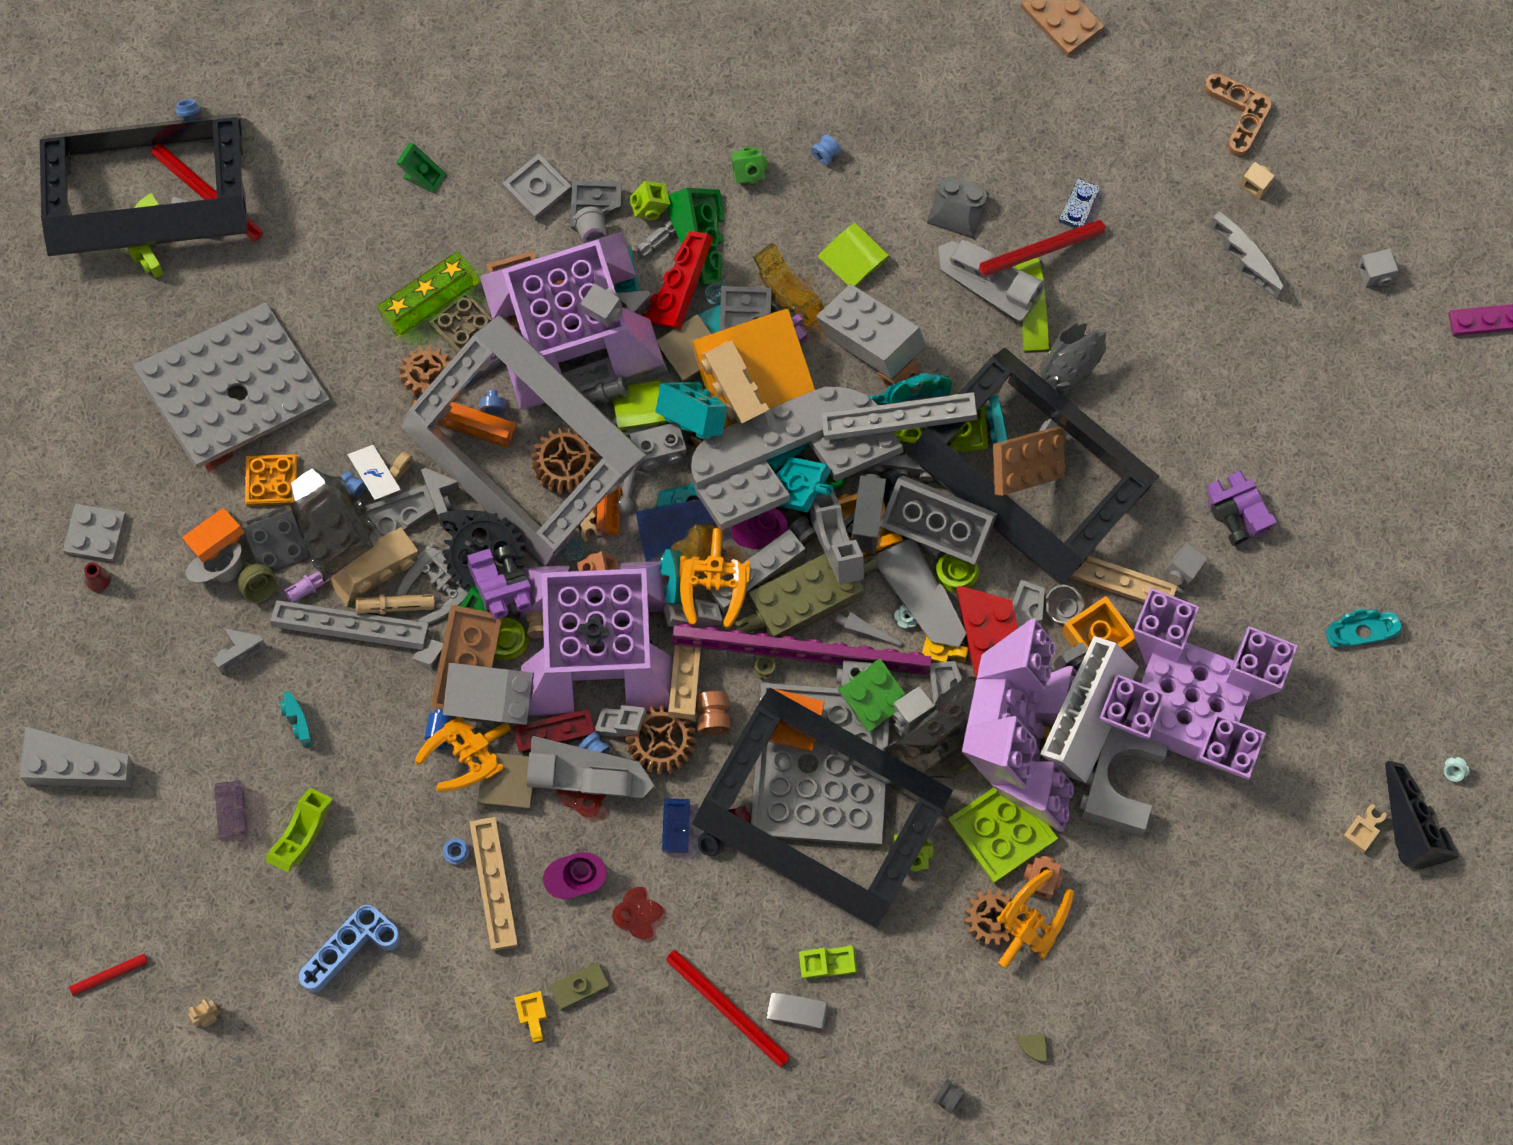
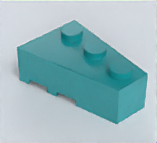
(692, 408)

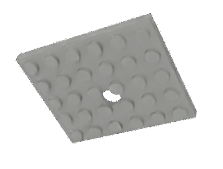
(194, 378)
(832, 802)

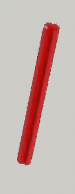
(196, 183)
(1041, 248)
(728, 1008)

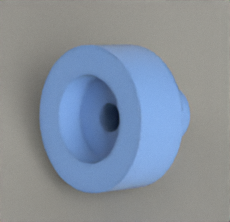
(492, 403)

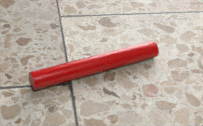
(108, 974)

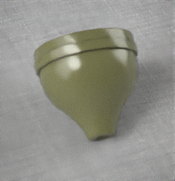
(257, 582)

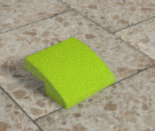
(853, 255)
(639, 408)

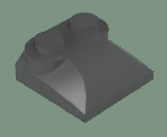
(958, 206)

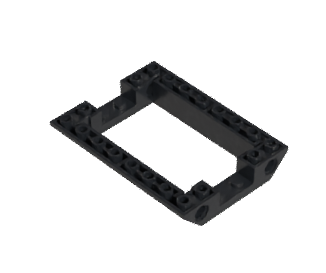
(148, 224)
(1013, 522)
(717, 821)

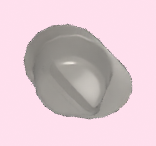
(220, 569)

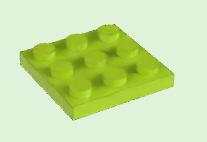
(1000, 834)

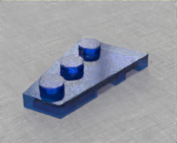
(669, 524)

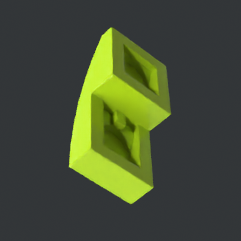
(828, 962)

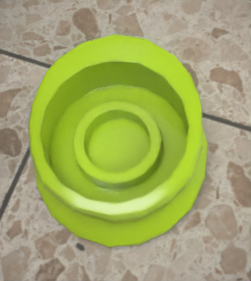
(956, 572)
(511, 640)

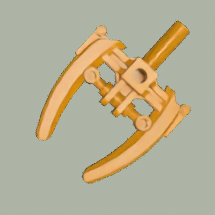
(714, 568)
(474, 746)
(1025, 930)

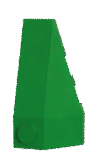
(700, 212)

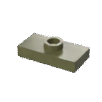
(579, 986)

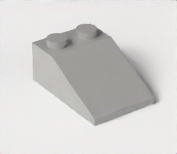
(487, 693)

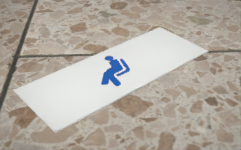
(374, 472)

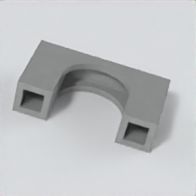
(1103, 803)

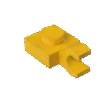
(942, 652)
(531, 1011)

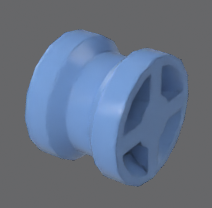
(825, 150)
(356, 485)
(594, 743)

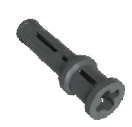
(607, 391)

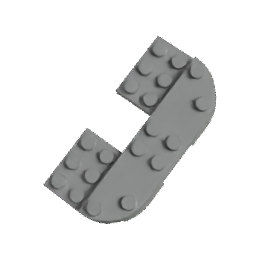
(733, 469)

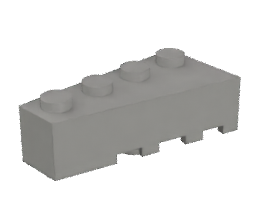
(68, 762)

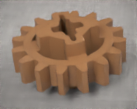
(417, 364)
(980, 919)

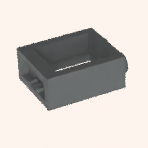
(868, 512)

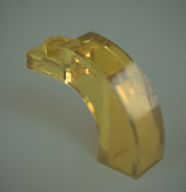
(786, 287)

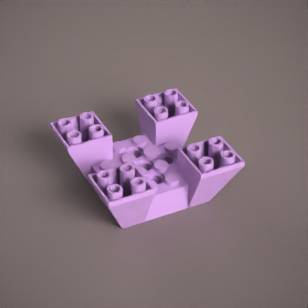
(532, 288)
(627, 650)
(1225, 686)
(1007, 721)

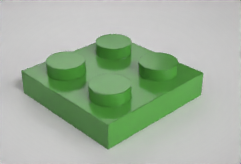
(872, 694)

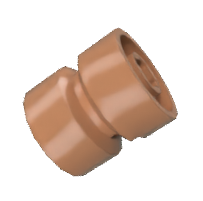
(712, 713)

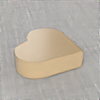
(401, 465)

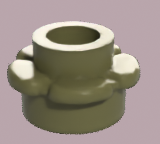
(767, 673)

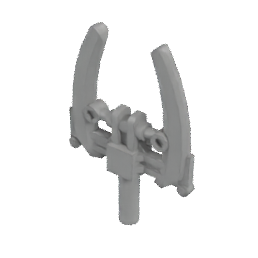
(442, 579)

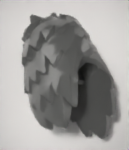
(1072, 357)

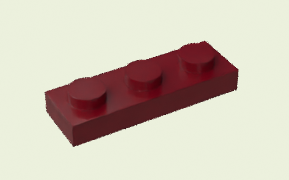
(559, 729)

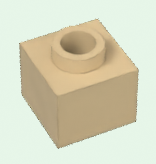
(1257, 180)

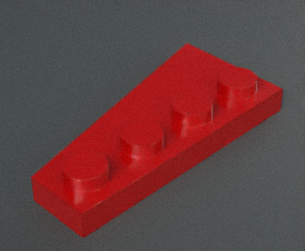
(674, 297)

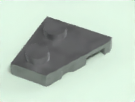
(595, 194)
(743, 304)
(1070, 658)

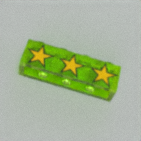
(427, 294)

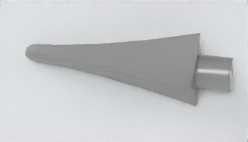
(857, 626)

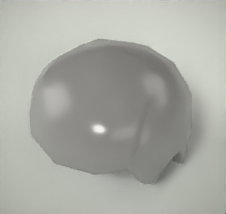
(1064, 603)

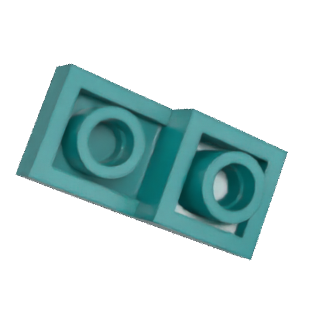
(670, 567)
(293, 712)

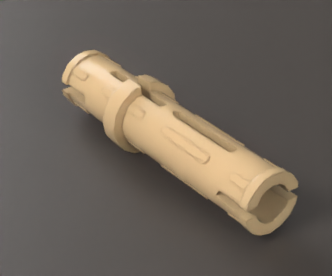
(394, 603)

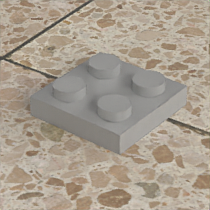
(537, 186)
(94, 532)

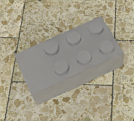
(871, 331)
(938, 519)

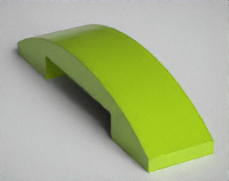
(1035, 323)

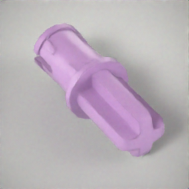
(304, 587)

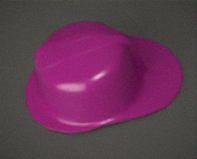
(760, 529)
(574, 875)

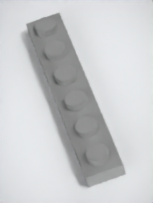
(899, 416)
(349, 625)

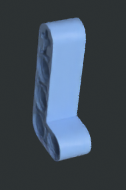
(346, 952)

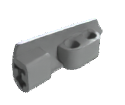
(1007, 289)
(918, 590)
(579, 769)

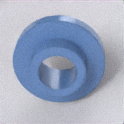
(187, 109)
(456, 843)

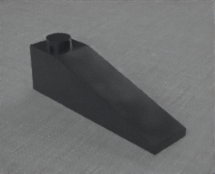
(1414, 830)

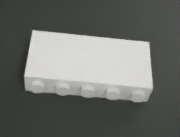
(1077, 732)

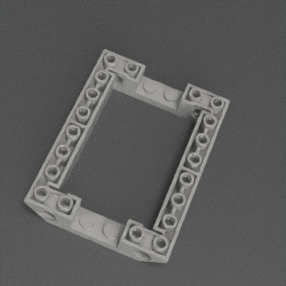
(618, 451)

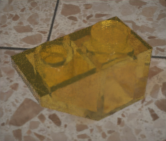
(697, 543)

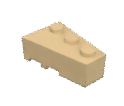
(733, 382)
(378, 564)

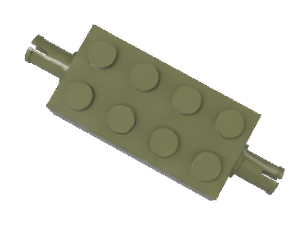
(801, 598)

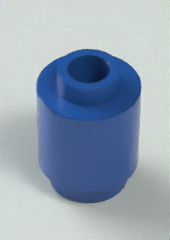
(436, 722)

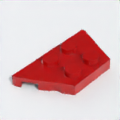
(985, 620)

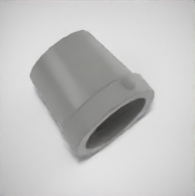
(590, 224)

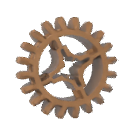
(554, 462)
(668, 747)

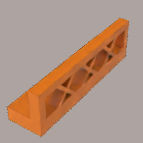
(479, 425)

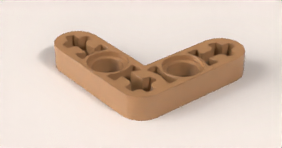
(1247, 106)

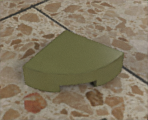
(1034, 1046)

